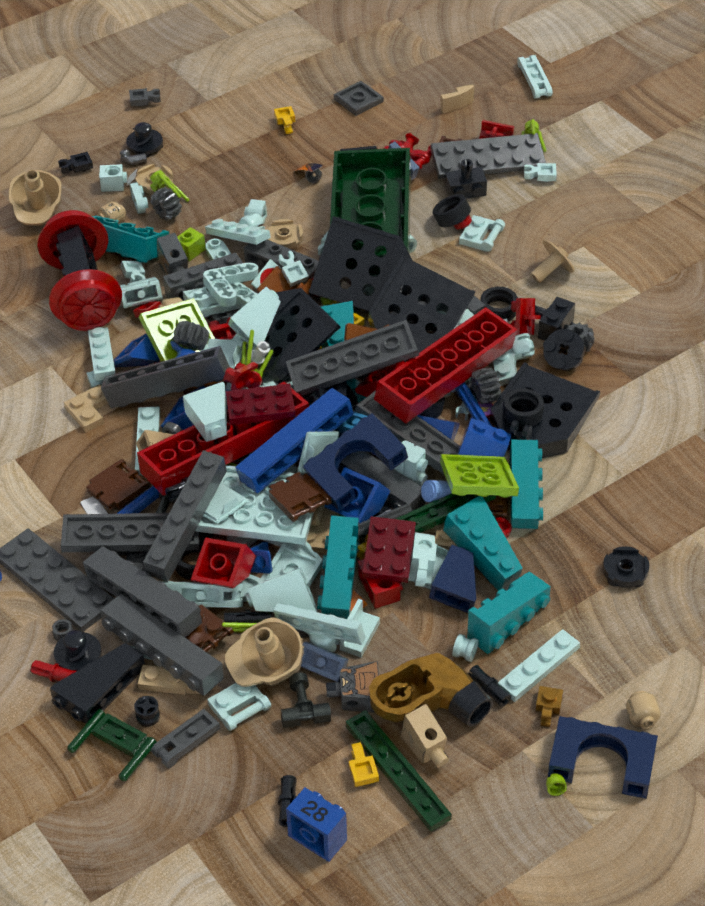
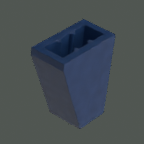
(456, 580)

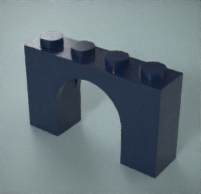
(368, 436)
(633, 747)

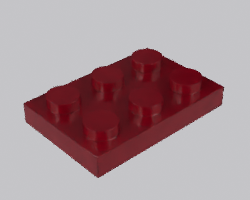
(260, 404)
(389, 549)

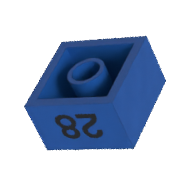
(317, 824)

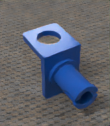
(262, 559)

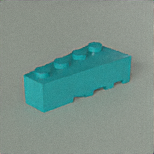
(131, 241)
(342, 314)
(524, 466)
(478, 532)
(339, 567)
(507, 611)

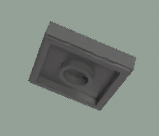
(358, 98)

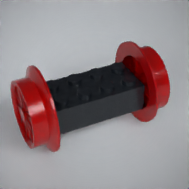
(84, 295)

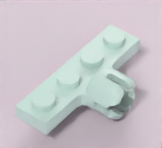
(245, 231)
(506, 364)
(322, 628)

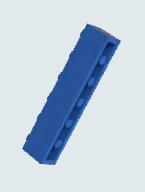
(287, 445)

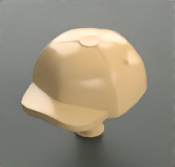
(35, 196)
(265, 654)

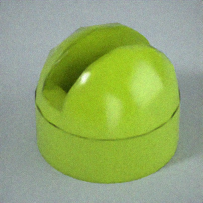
(552, 786)

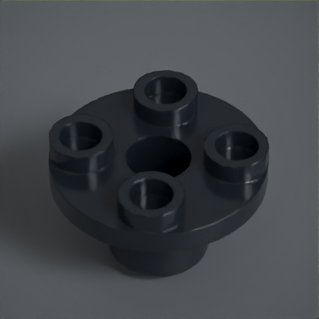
(144, 139)
(77, 650)

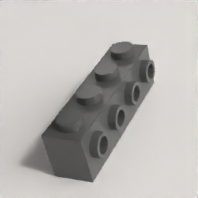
(267, 250)
(193, 277)

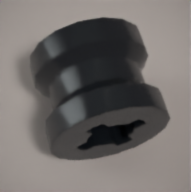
(142, 706)

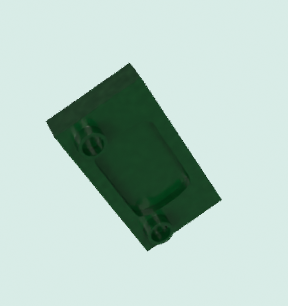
(373, 191)

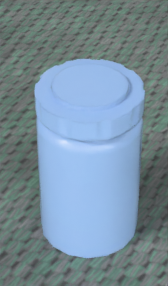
(434, 490)

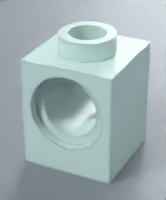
(112, 178)

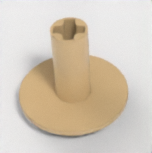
(557, 257)

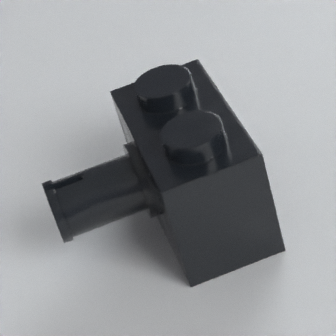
(467, 181)
(555, 317)

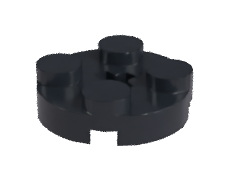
(553, 346)
(626, 577)

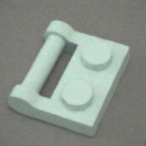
(477, 229)
(234, 699)

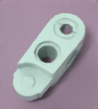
(422, 559)

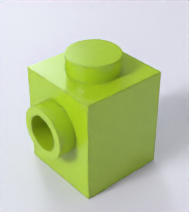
(192, 243)

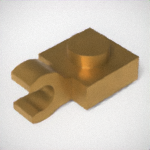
(548, 702)

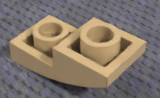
(457, 100)

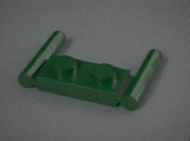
(118, 735)

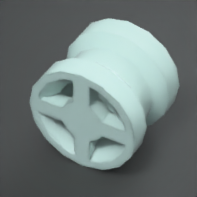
(465, 647)

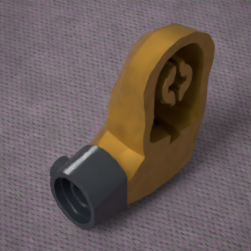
(432, 682)

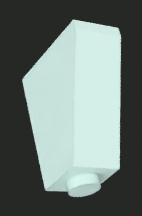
(256, 316)
(208, 411)
(285, 589)

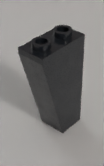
(97, 683)

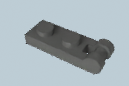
(185, 738)

